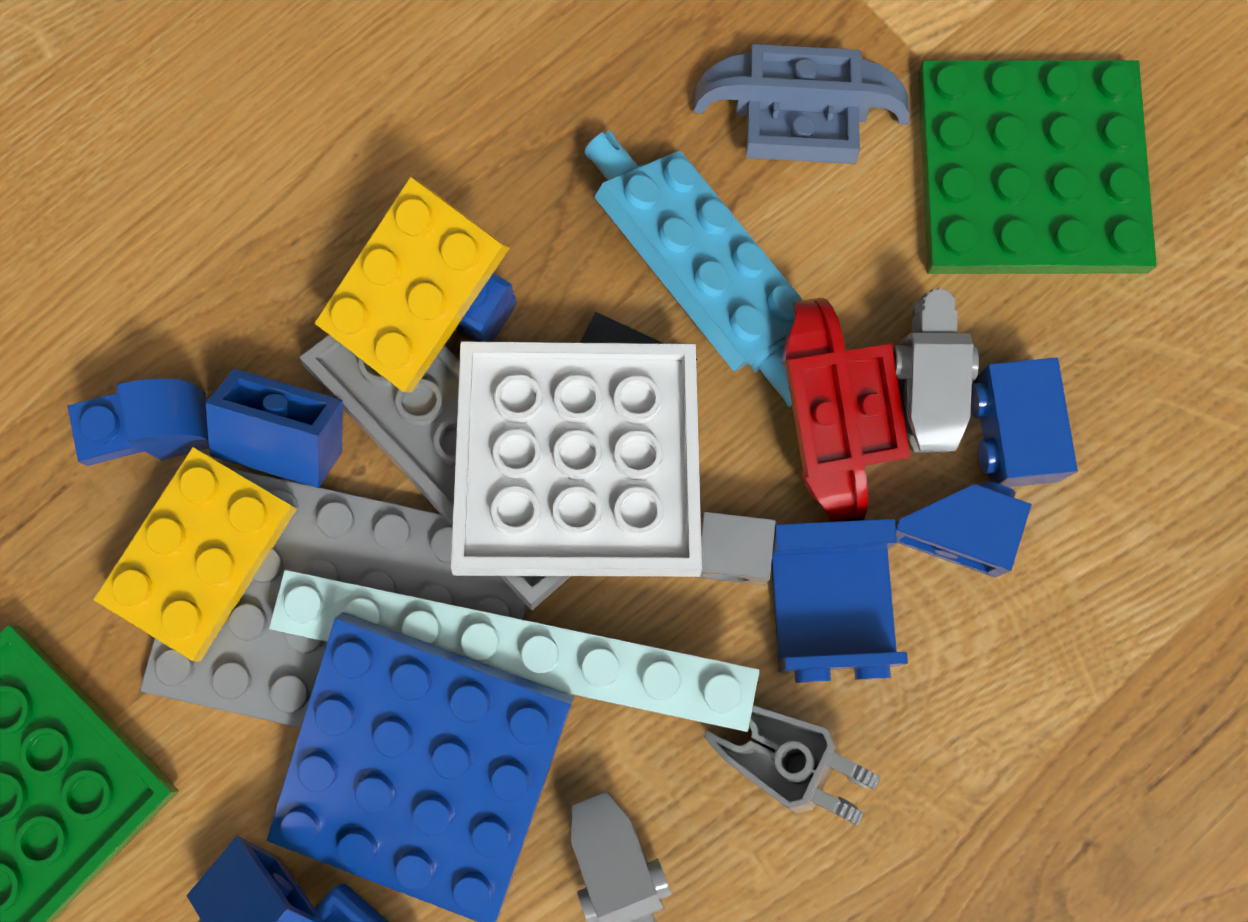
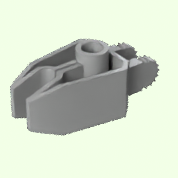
(935, 375)
(798, 767)
(614, 865)

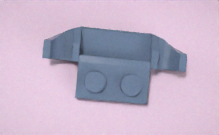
(802, 100)

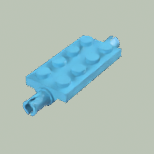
(700, 256)

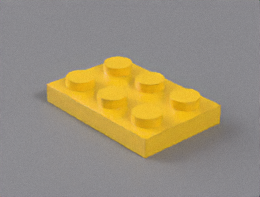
(411, 285)
(195, 555)

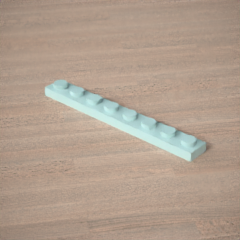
(538, 652)

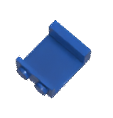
(834, 599)

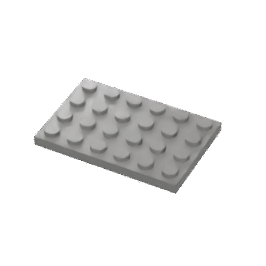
(330, 538)

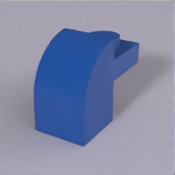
(143, 416)

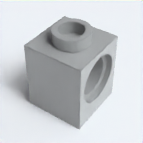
(736, 548)

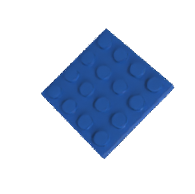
(418, 768)

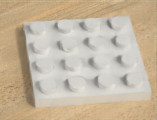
(577, 460)

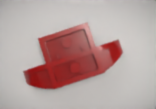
(842, 409)

